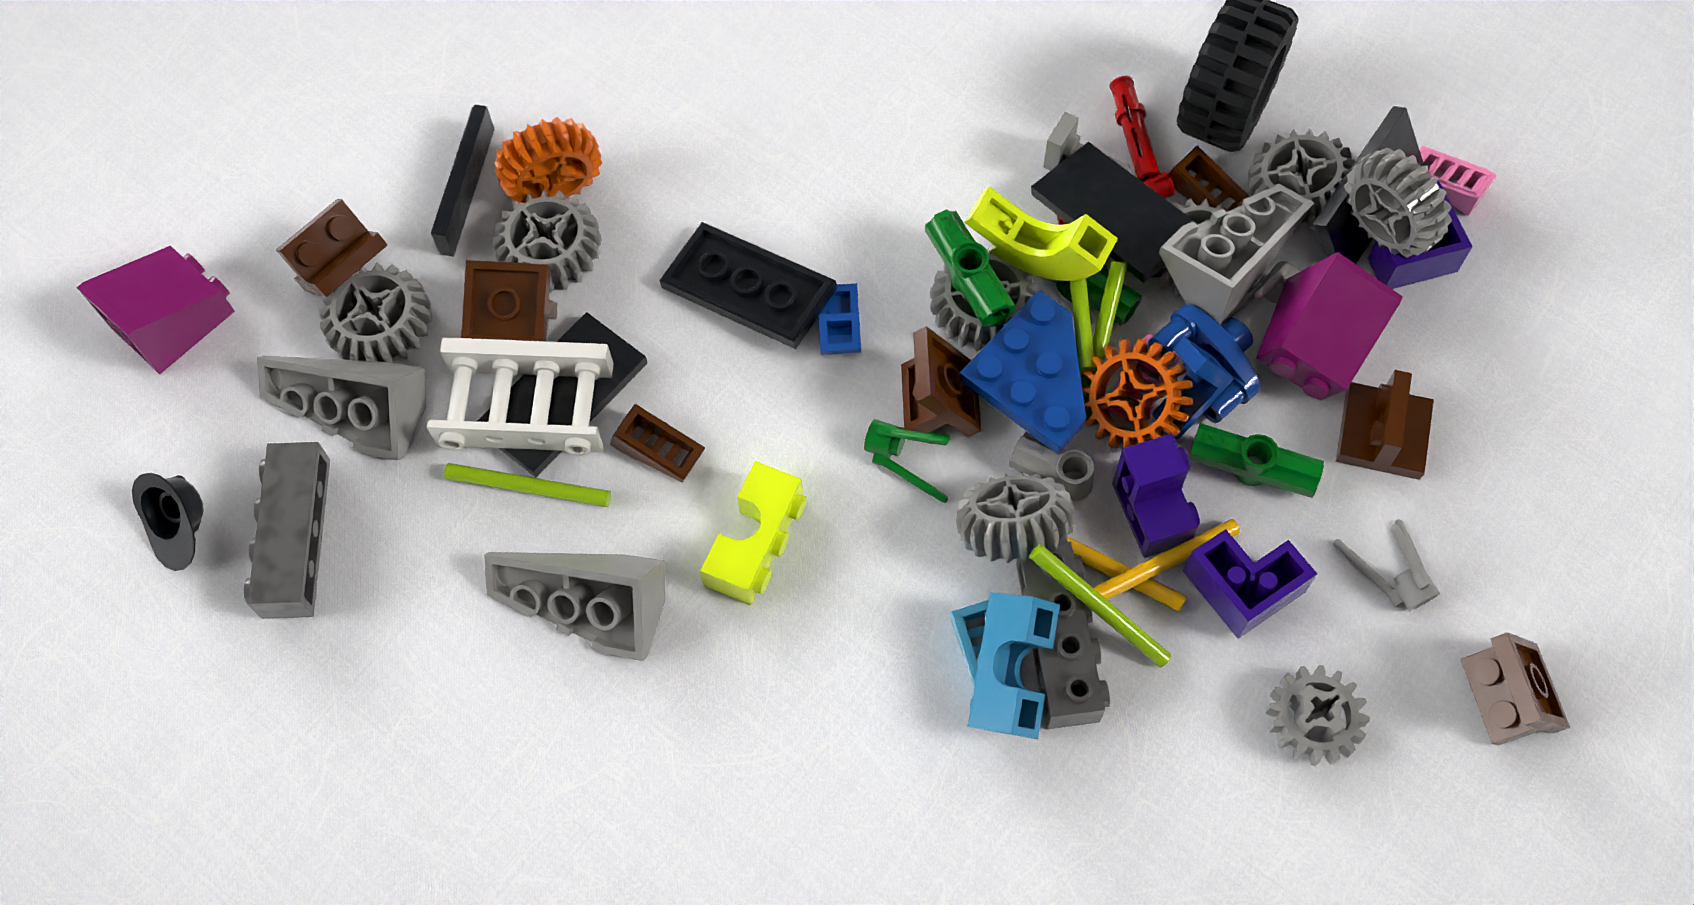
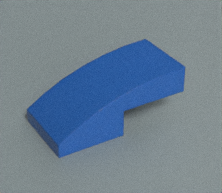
(840, 322)

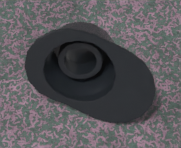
(170, 516)

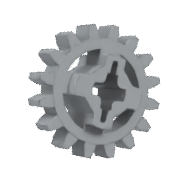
(1327, 729)

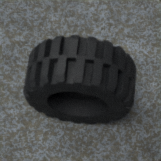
(1236, 72)

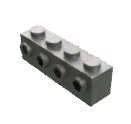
(288, 530)
(1069, 669)

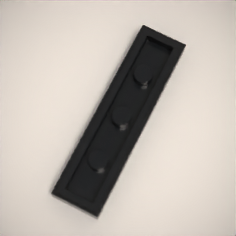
(462, 180)

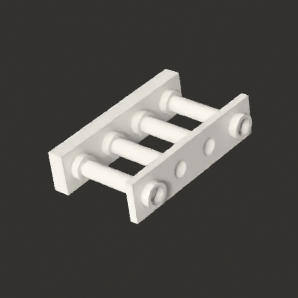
(507, 360)

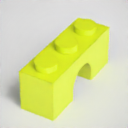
(742, 565)

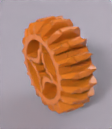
(548, 158)
(1131, 377)

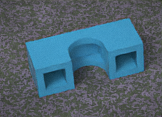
(1011, 630)

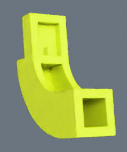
(1038, 247)

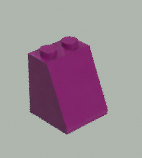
(159, 304)
(1326, 325)

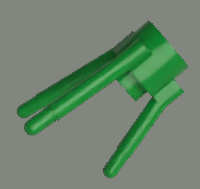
(888, 440)

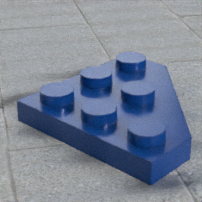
(1033, 372)

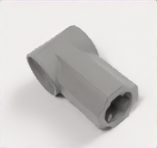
(1036, 458)

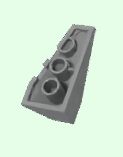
(1227, 254)
(360, 400)
(596, 596)

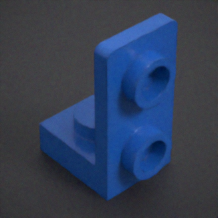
(1208, 382)

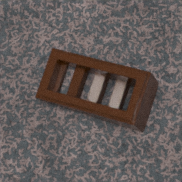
(1208, 170)
(653, 425)

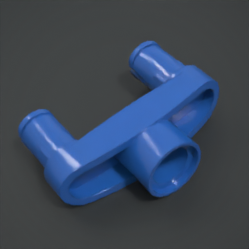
(1225, 343)

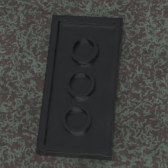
(1116, 200)
(1335, 225)
(748, 285)
(626, 365)

